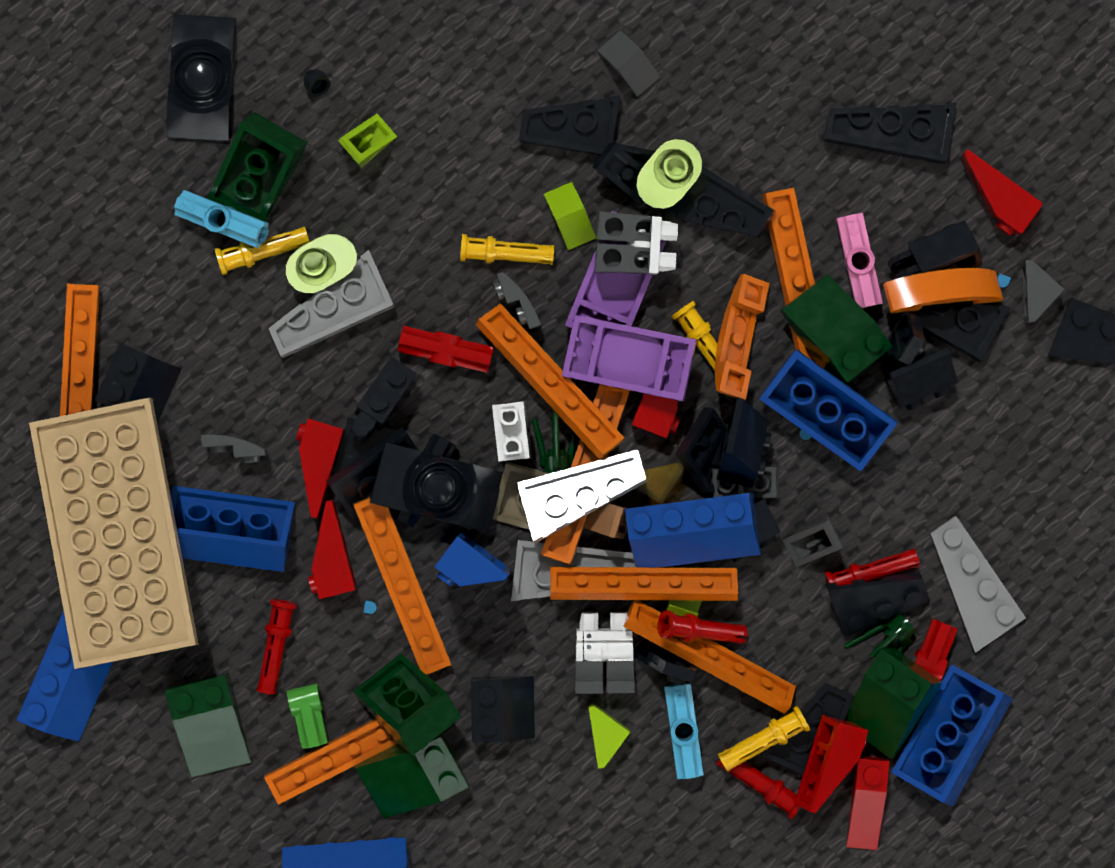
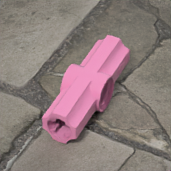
(855, 240)

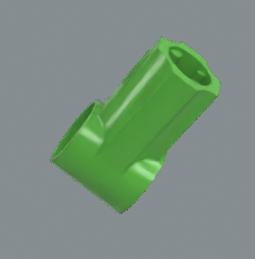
(307, 710)

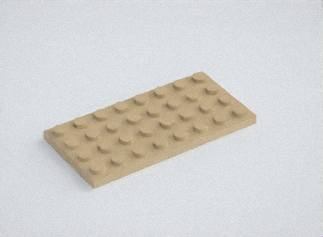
(113, 533)

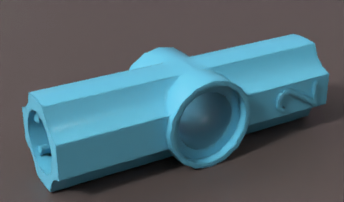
(236, 225)
(687, 750)

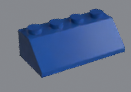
(828, 410)
(233, 528)
(693, 531)
(469, 564)
(61, 695)
(952, 735)
(358, 854)

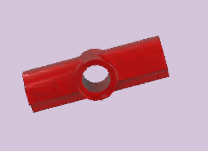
(445, 349)
(935, 648)

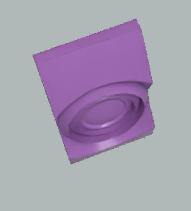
(610, 295)
(629, 358)

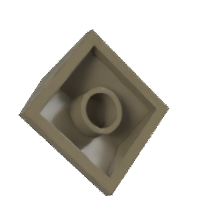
(509, 502)

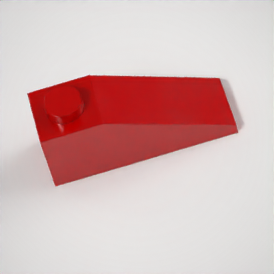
(1004, 199)
(657, 415)
(318, 457)
(331, 561)
(832, 757)
(867, 802)

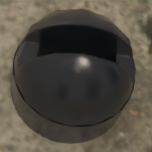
(316, 82)

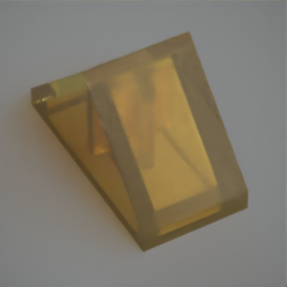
(661, 481)

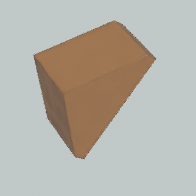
(608, 520)

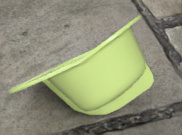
(669, 173)
(321, 263)

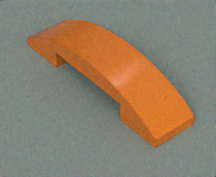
(942, 287)
(737, 334)

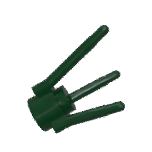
(556, 457)
(897, 632)

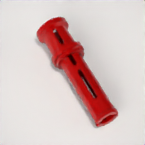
(875, 570)
(691, 627)
(277, 631)
(773, 791)

